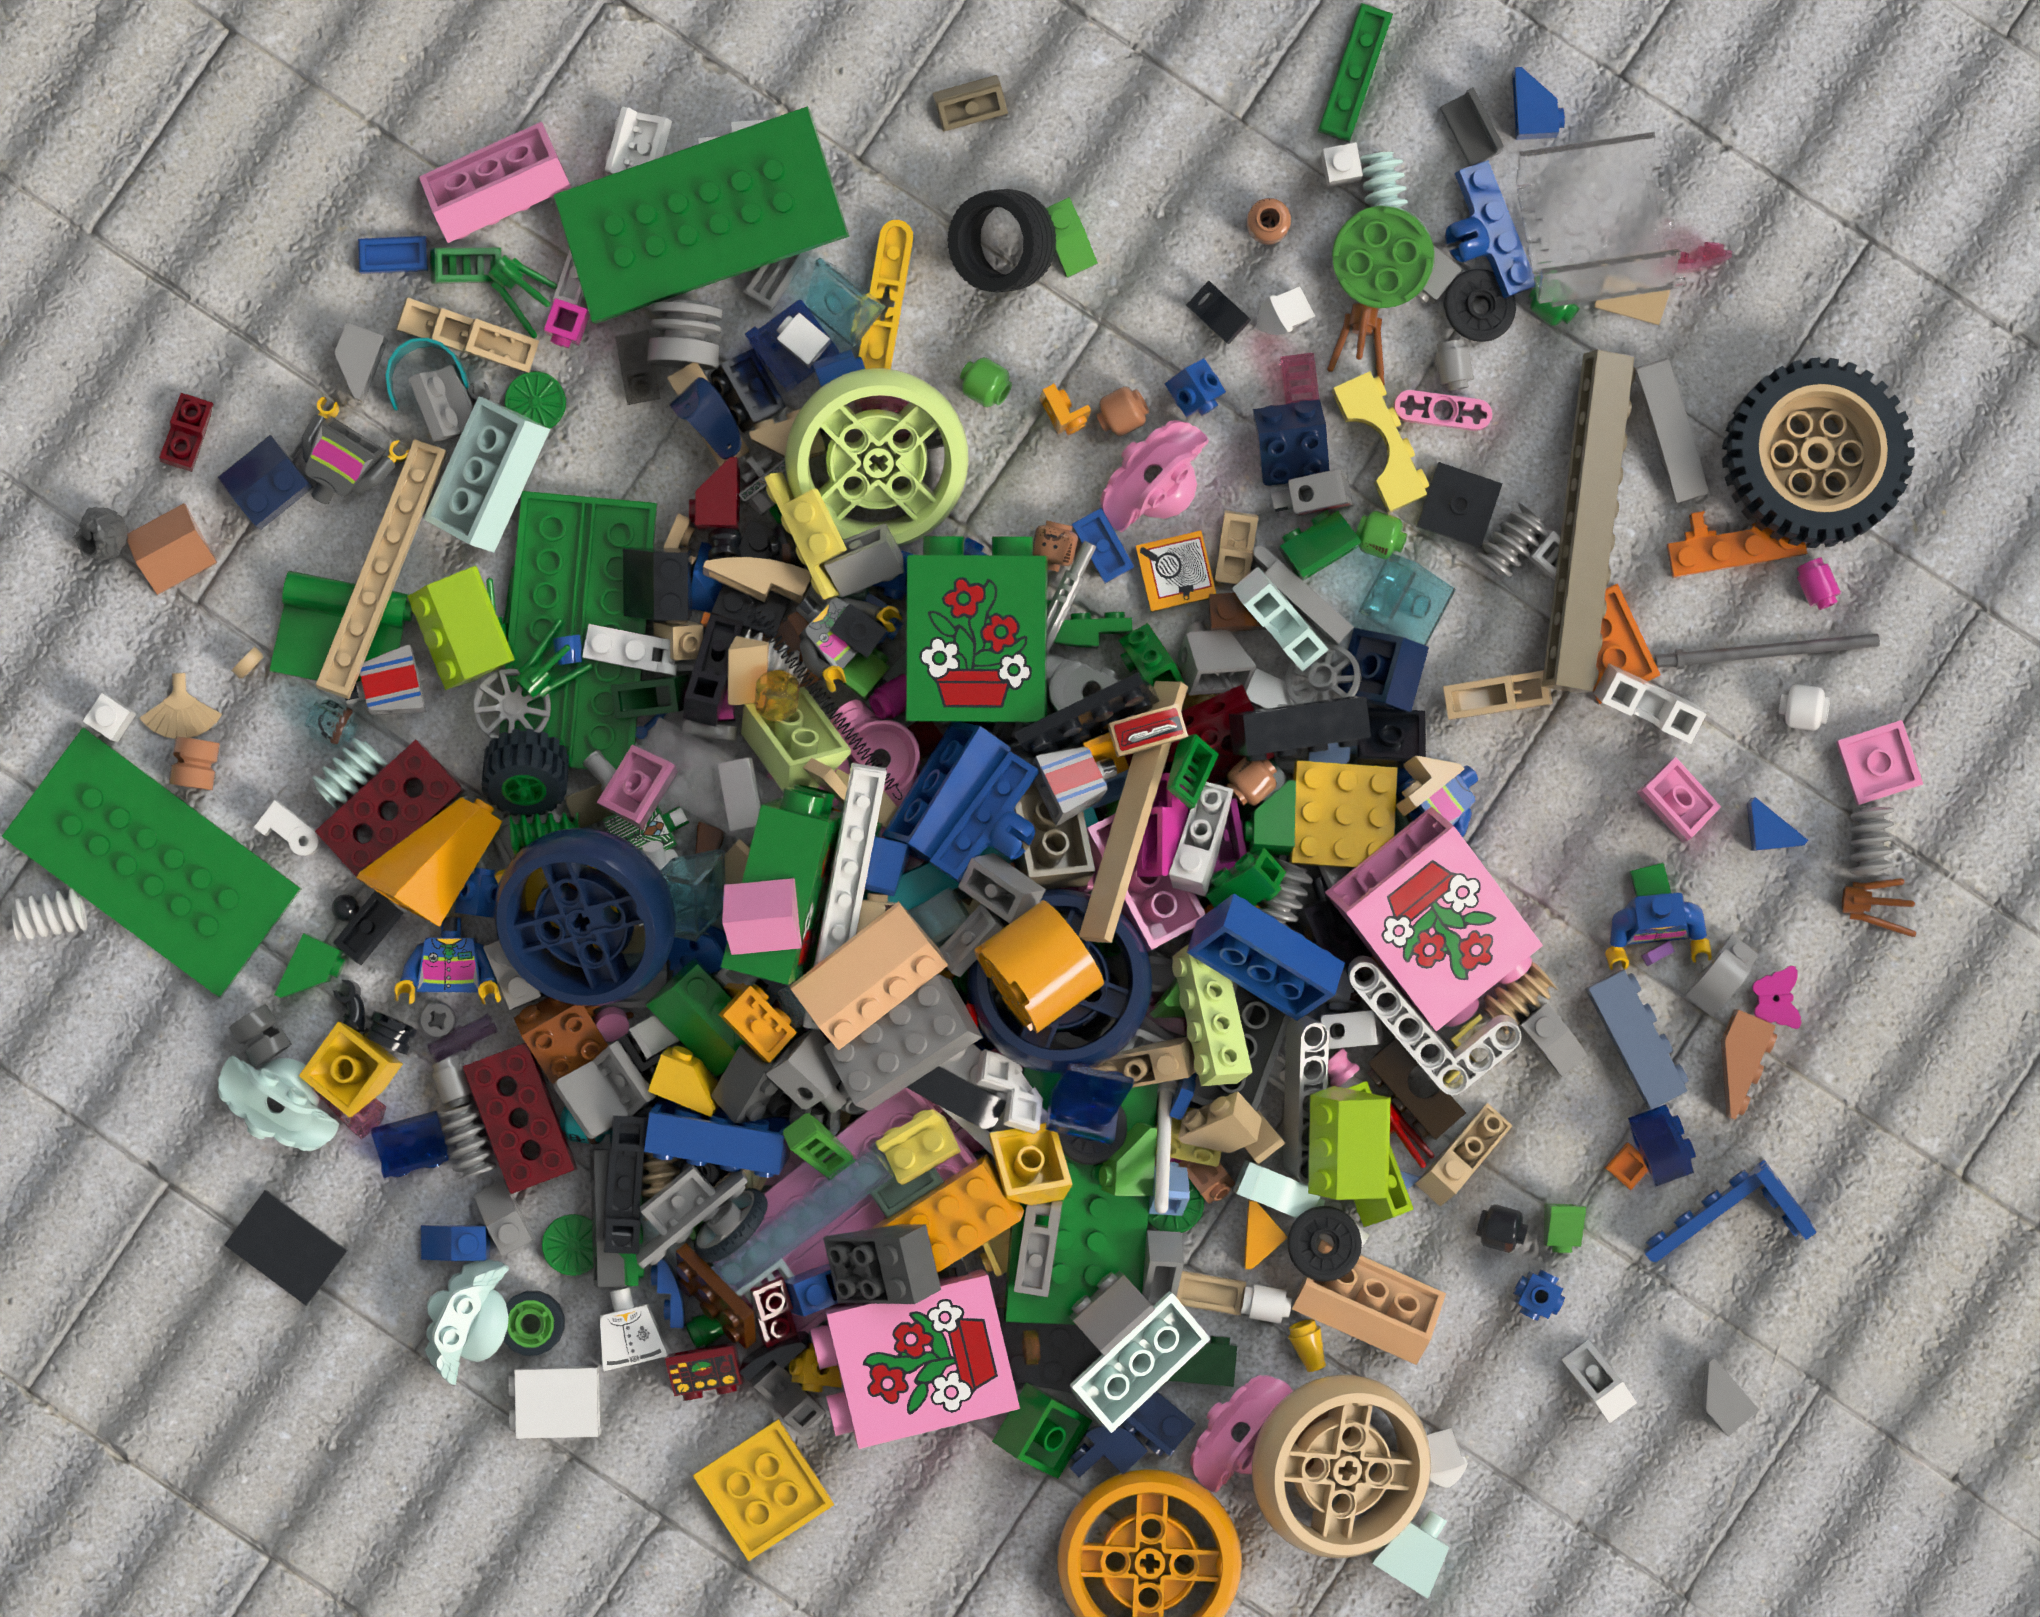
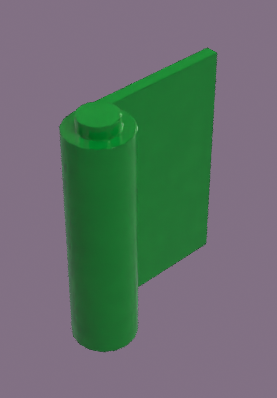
(313, 616)

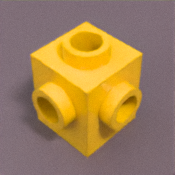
(805, 1370)

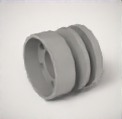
(684, 334)

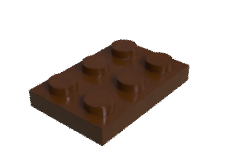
(715, 1297)

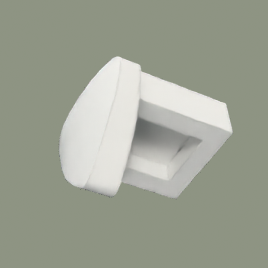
(1284, 312)
(1446, 1459)

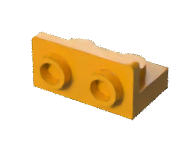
(1058, 410)

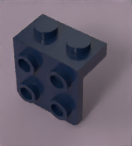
(1291, 441)

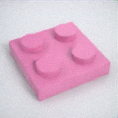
(1879, 762)

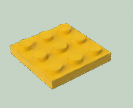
(1342, 812)
(763, 1489)

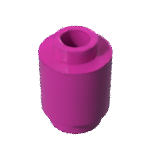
(1818, 583)
(890, 698)

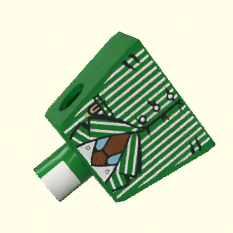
(657, 828)

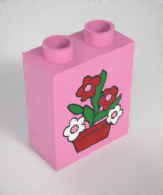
(1435, 920)
(917, 1363)

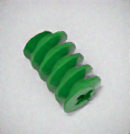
(525, 833)

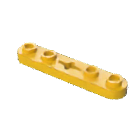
(889, 270)

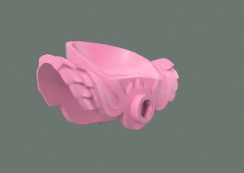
(1171, 492)
(883, 735)
(1216, 1451)

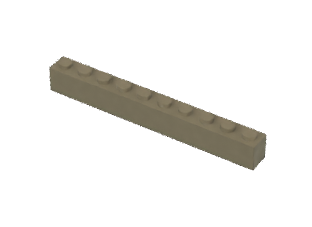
(1588, 521)

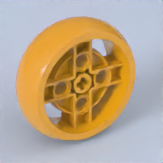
(1152, 1488)

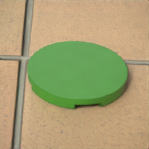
(1383, 256)

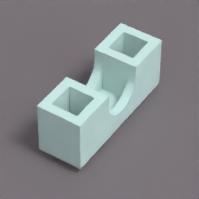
(1280, 618)

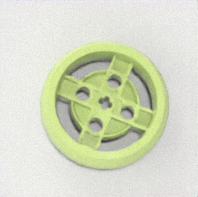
(844, 459)

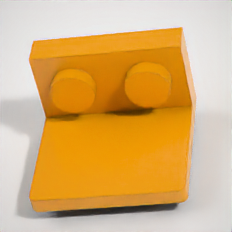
(756, 1021)

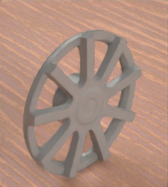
(1324, 677)
(511, 705)

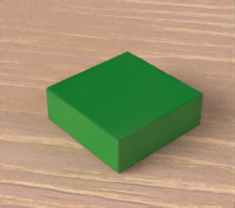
(1650, 880)

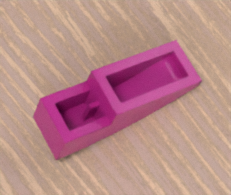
(1162, 832)

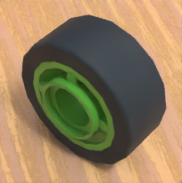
(551, 1320)

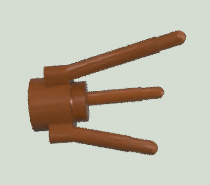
(1362, 320)
(1857, 900)

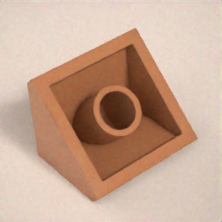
(170, 549)

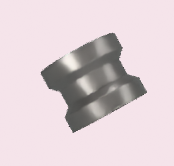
(446, 1021)

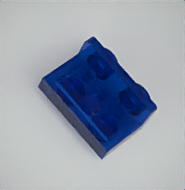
(410, 1144)

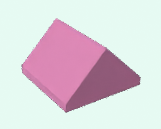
(638, 786)
(1679, 800)
(761, 916)

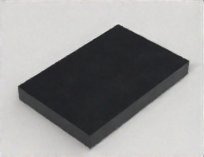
(286, 1247)

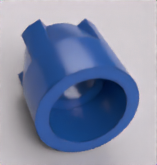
(574, 653)

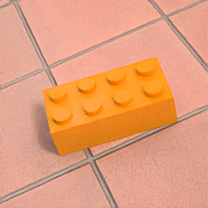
(961, 1212)

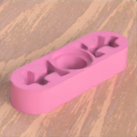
(1469, 404)

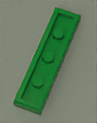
(1355, 72)

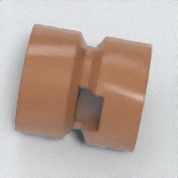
(194, 763)

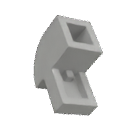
(1722, 975)

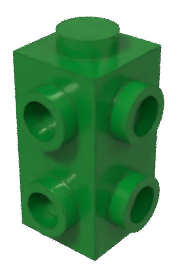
(1148, 656)
(1251, 878)

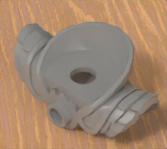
(1068, 678)

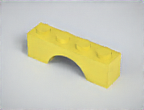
(1363, 402)

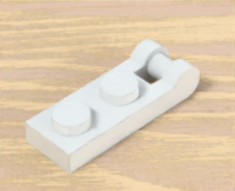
(628, 649)

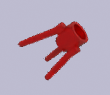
(1398, 1123)

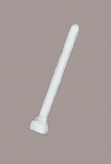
(1165, 1093)

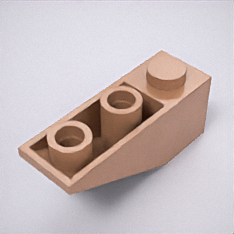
(1742, 1051)

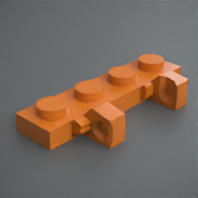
(1709, 552)

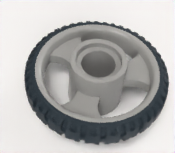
(731, 1226)

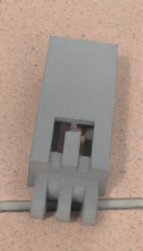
(1302, 597)

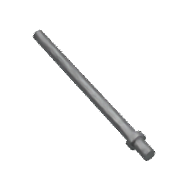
(1682, 658)

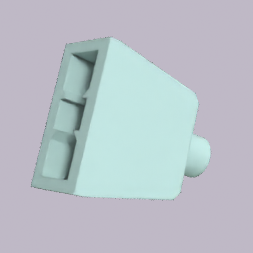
(1415, 1554)

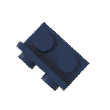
(1160, 1423)

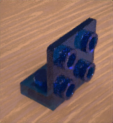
(780, 362)
(1087, 1102)

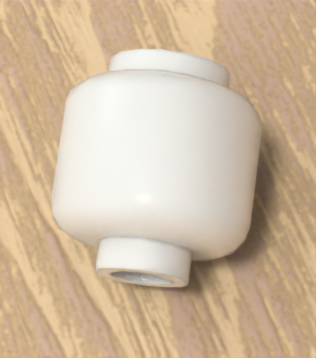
(1805, 707)

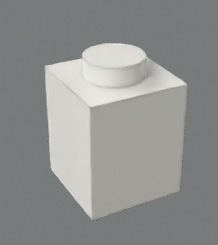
(1341, 165)
(802, 339)
(109, 717)

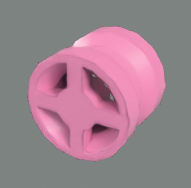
(1340, 1068)

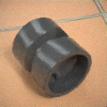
(260, 1035)

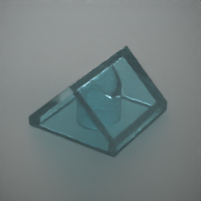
(841, 302)

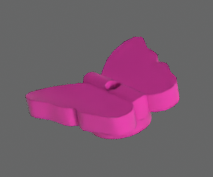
(1777, 984)

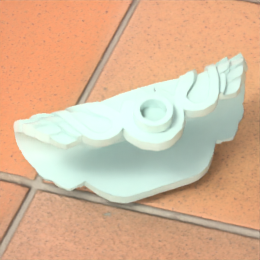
(246, 1094)
(467, 1318)

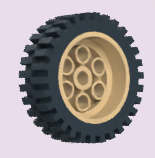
(1865, 425)

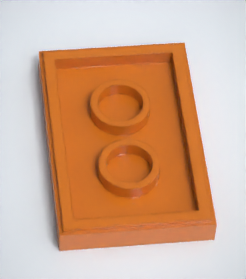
(1623, 641)

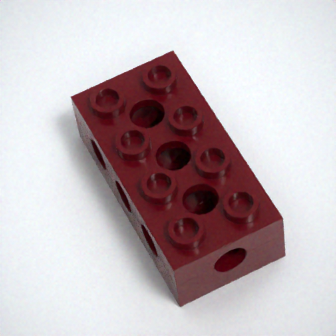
(1212, 725)
(390, 785)
(497, 1112)

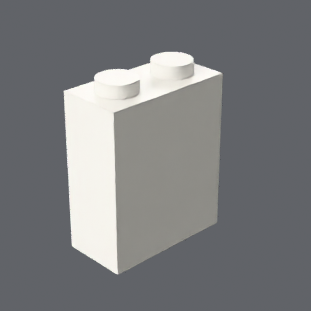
(555, 1402)

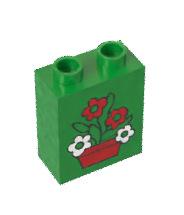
(977, 632)
(795, 841)

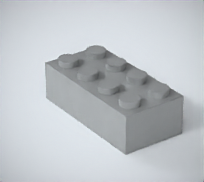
(905, 1043)

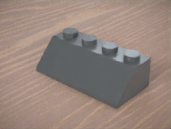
(1263, 1033)

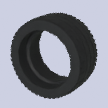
(966, 248)

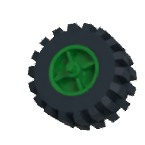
(525, 772)

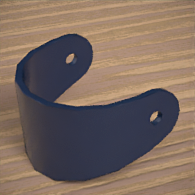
(709, 416)

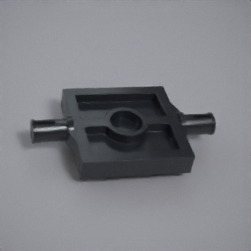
(1330, 930)

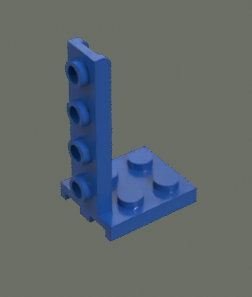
(1716, 1204)

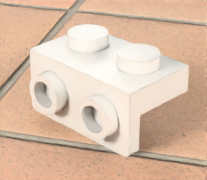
(636, 140)

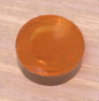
(1031, 1347)

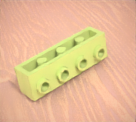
(1211, 1022)

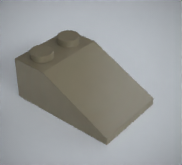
(1058, 854)

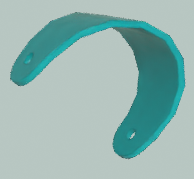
(408, 347)

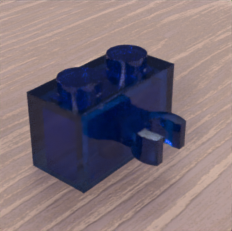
(1661, 1144)

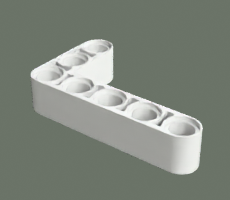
(1424, 1033)

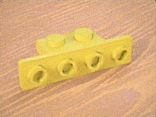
(811, 529)

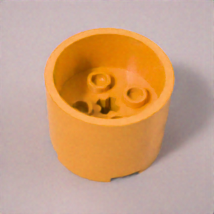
(1039, 966)

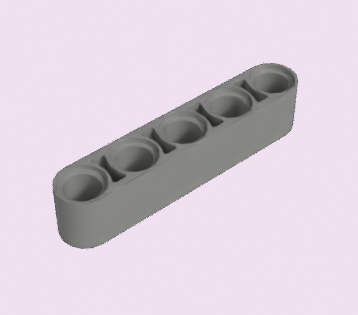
(1300, 1084)

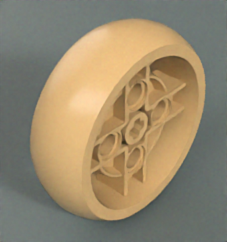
(1401, 1472)

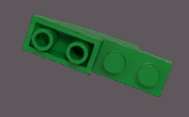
(1084, 631)

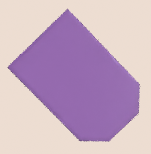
(1657, 953)

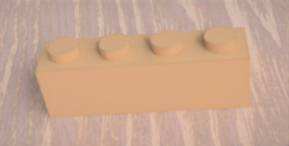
(868, 975)
(1374, 1307)

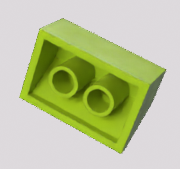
(460, 628)
(1349, 1144)

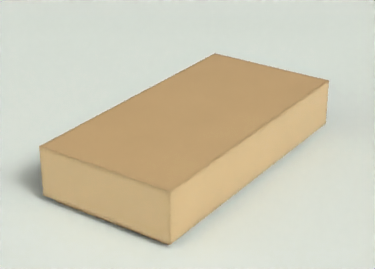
(1211, 1292)

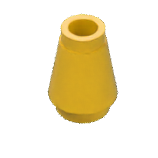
(1308, 1344)

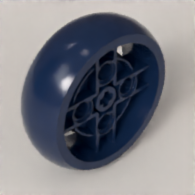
(550, 955)
(1116, 1003)

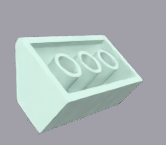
(486, 474)
(1139, 1363)

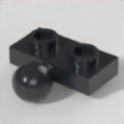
(366, 925)

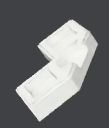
(1022, 1101)

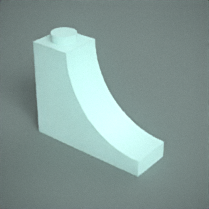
(1274, 1190)

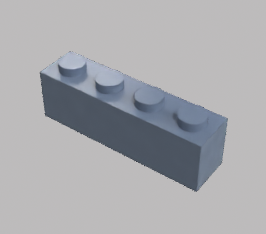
(1636, 1039)

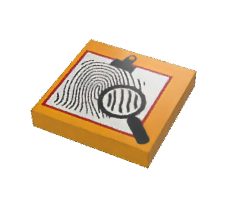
(1175, 571)

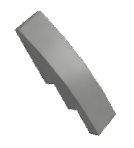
(1671, 430)

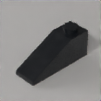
(710, 674)

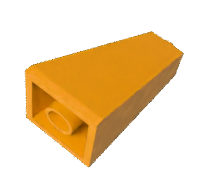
(435, 860)

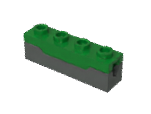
(608, 1268)

